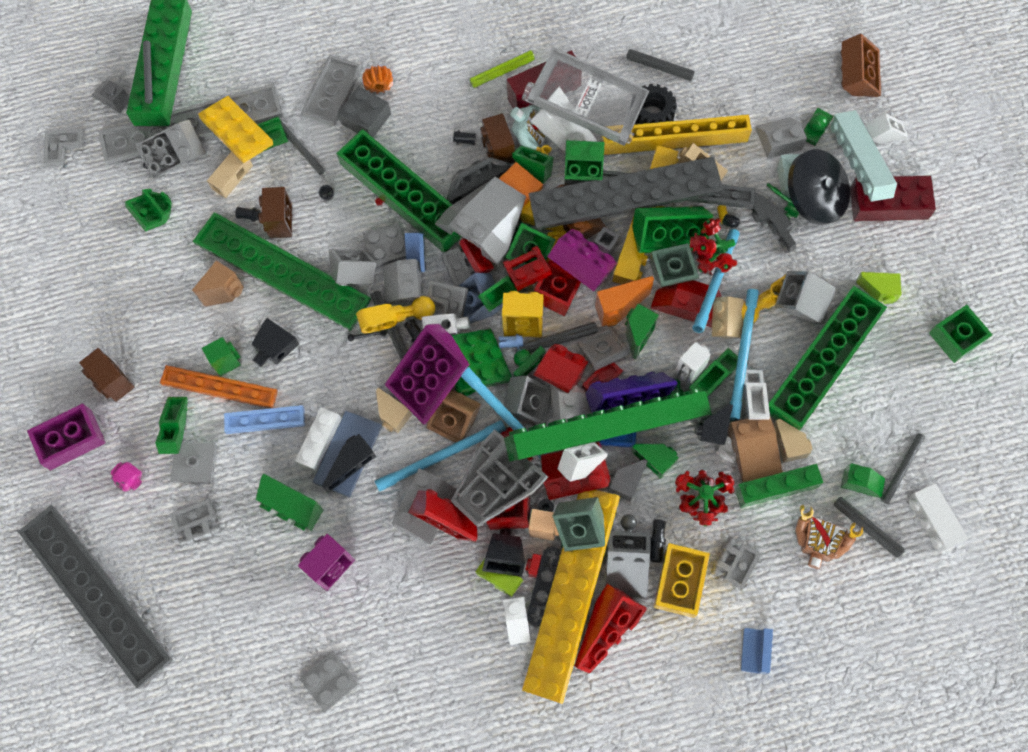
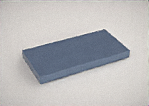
(350, 425)

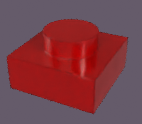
(533, 565)

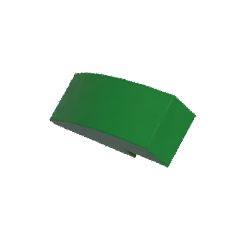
(494, 295)
(716, 373)
(172, 425)

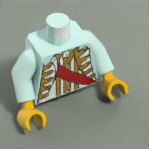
(526, 132)

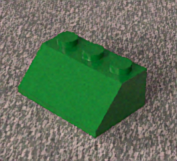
(288, 503)

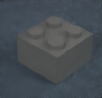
(364, 112)

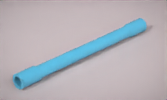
(702, 317)
(475, 383)
(736, 401)
(392, 478)

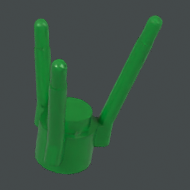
(789, 208)

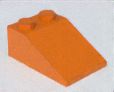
(615, 302)

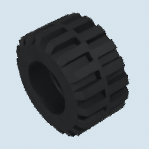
(659, 98)

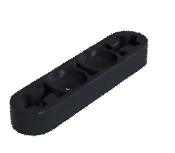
(540, 585)

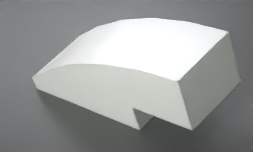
(755, 396)

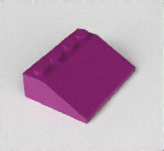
(427, 372)

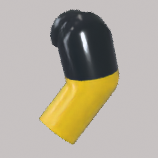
(727, 219)

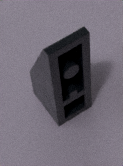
(351, 458)

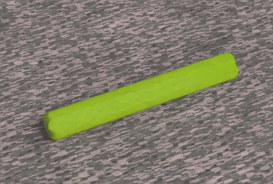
(502, 68)

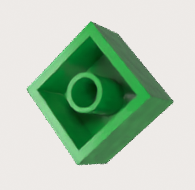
(960, 333)

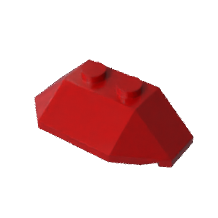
(683, 300)

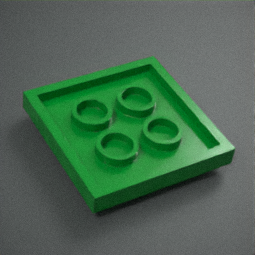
(483, 358)

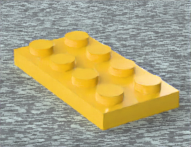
(235, 129)

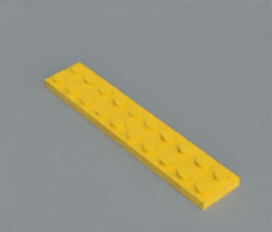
(567, 611)

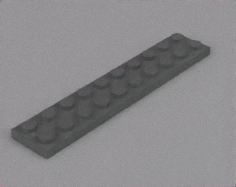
(625, 193)
(95, 597)

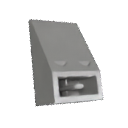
(171, 148)

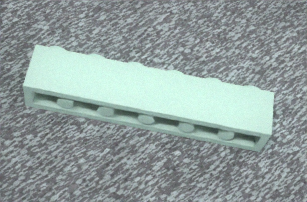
(863, 156)

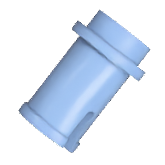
(511, 341)

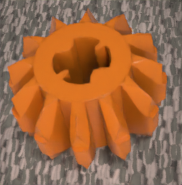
(377, 79)

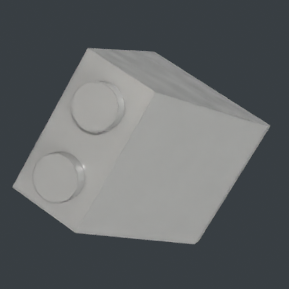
(805, 296)

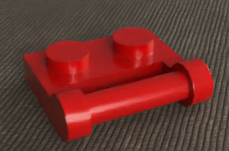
(530, 272)

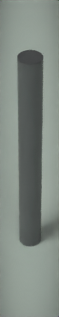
(147, 72)
(305, 153)
(903, 468)

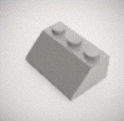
(412, 525)

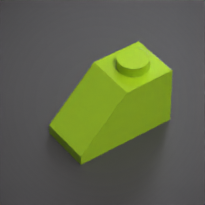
(881, 286)

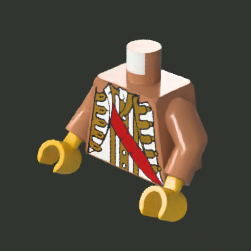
(822, 538)

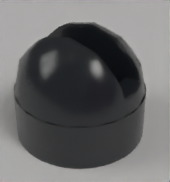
(325, 189)

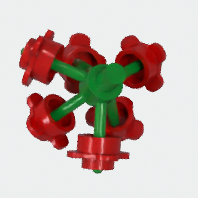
(711, 250)
(703, 484)

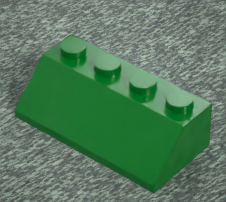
(667, 226)

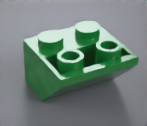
(584, 160)

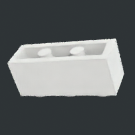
(692, 365)
(318, 440)
(937, 518)

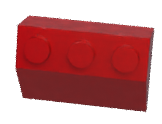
(558, 486)
(443, 515)

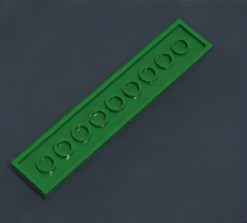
(281, 270)

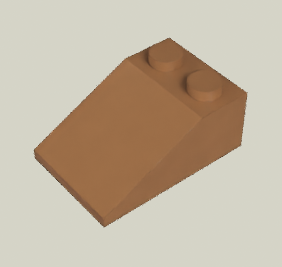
(755, 448)

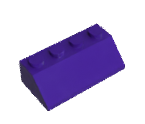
(630, 390)

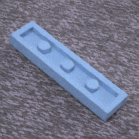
(264, 419)

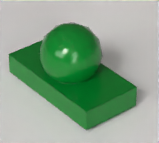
(817, 125)
(526, 361)

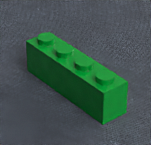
(778, 486)

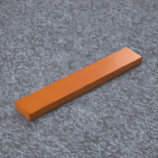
(219, 387)

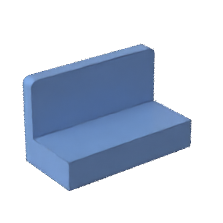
(416, 248)
(756, 650)

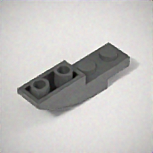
(766, 211)

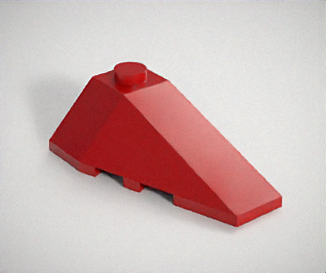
(610, 619)

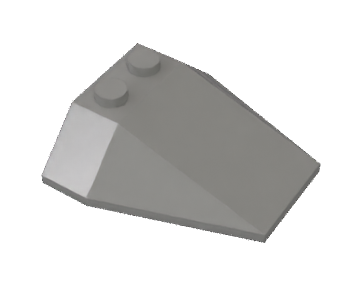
(486, 218)
(494, 482)

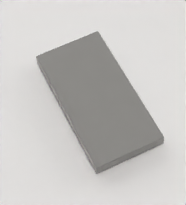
(331, 90)

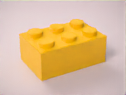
(522, 314)
(681, 580)

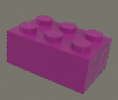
(582, 259)
(66, 437)
(326, 562)

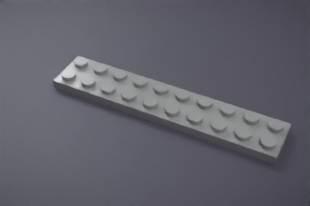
(120, 141)

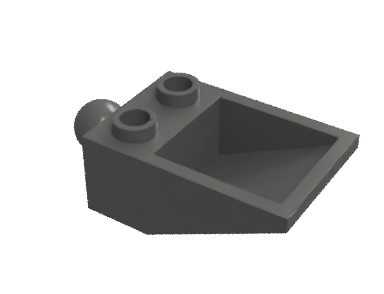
(626, 565)

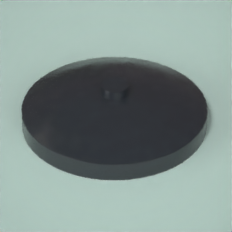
(818, 187)

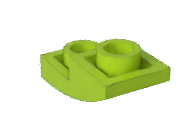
(506, 583)

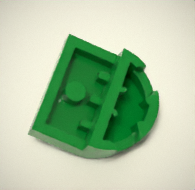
(150, 209)

